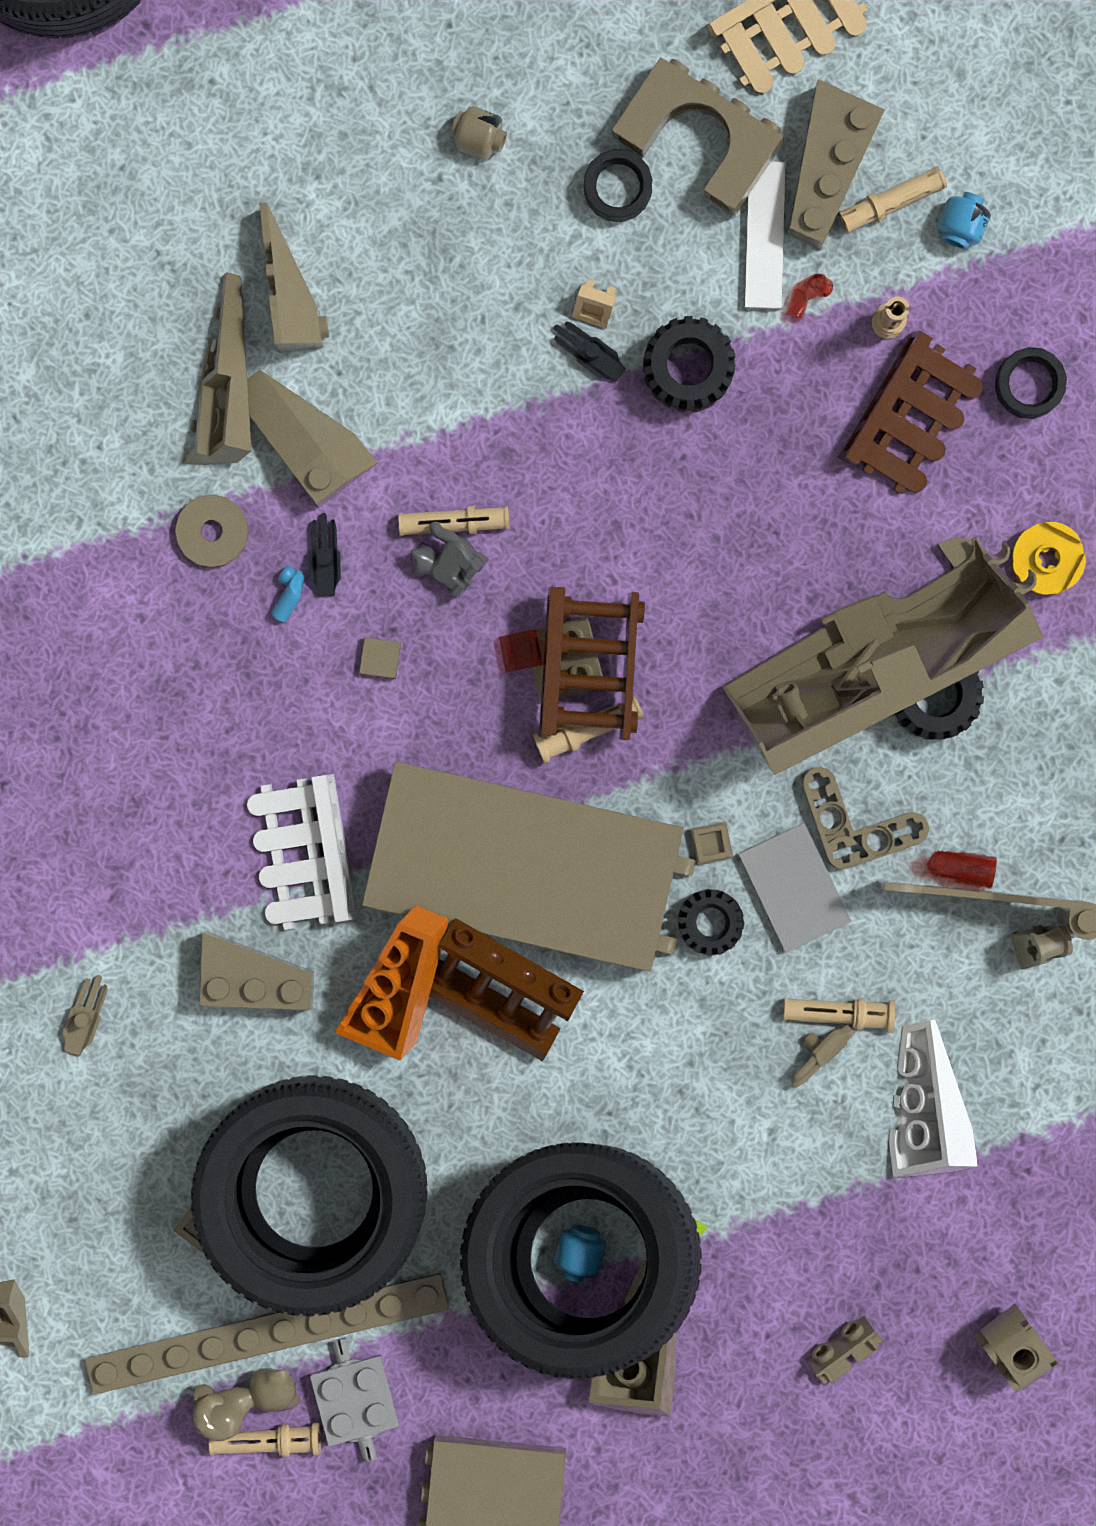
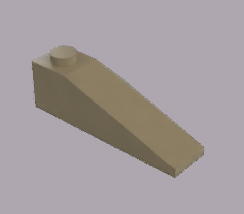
(292, 307)

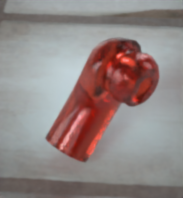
(805, 290)

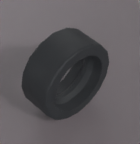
(610, 158)
(1057, 373)

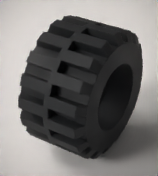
(689, 332)
(952, 723)

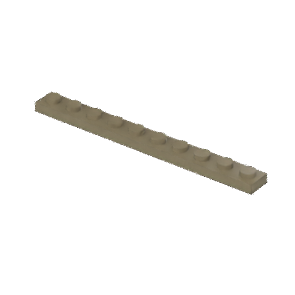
(261, 1336)

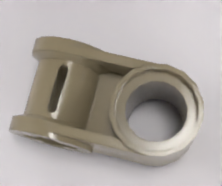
(1041, 944)

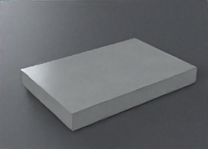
(794, 887)

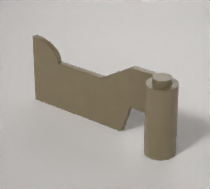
(1075, 915)

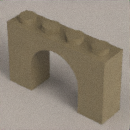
(672, 92)

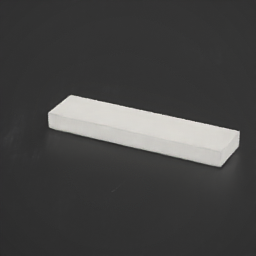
(765, 240)

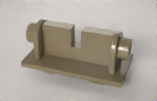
(829, 1358)

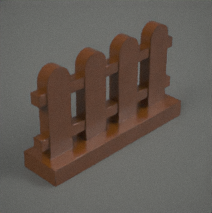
(895, 425)

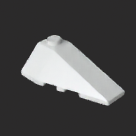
(933, 1119)

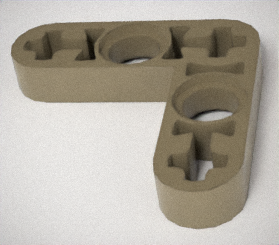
(844, 831)

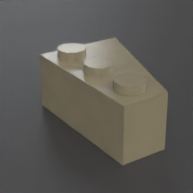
(251, 979)

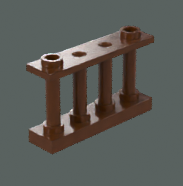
(559, 643)
(488, 1007)

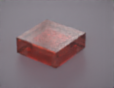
(520, 651)

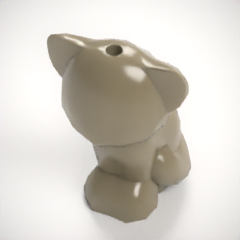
(221, 1413)

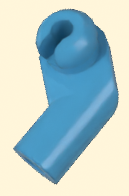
(291, 595)

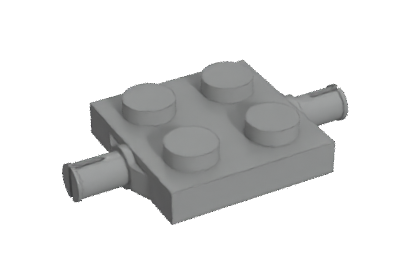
(354, 1400)

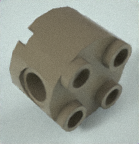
(1016, 1349)

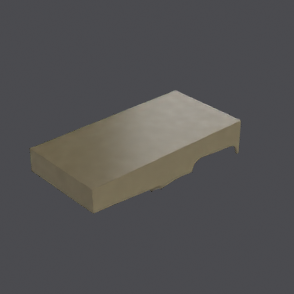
(883, 659)
(526, 866)

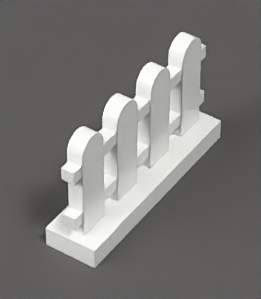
(332, 866)

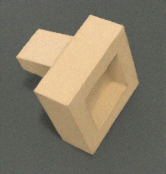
(594, 305)

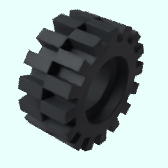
(733, 922)

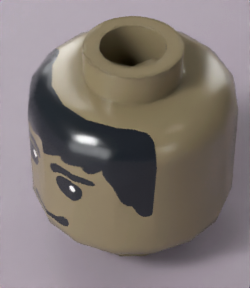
(478, 132)

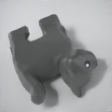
(454, 558)

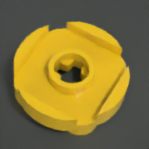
(1067, 551)

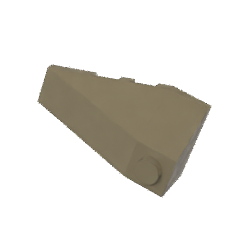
(311, 443)
(644, 1386)

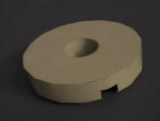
(207, 509)

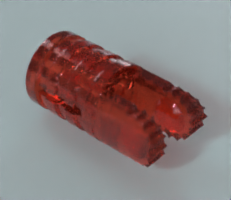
(964, 867)

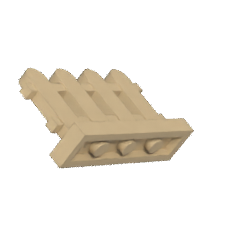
(786, 52)

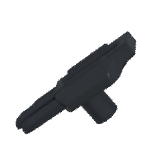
(593, 355)
(324, 561)

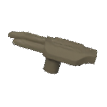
(83, 1020)
(822, 1052)

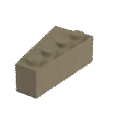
(832, 152)

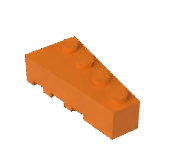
(397, 989)

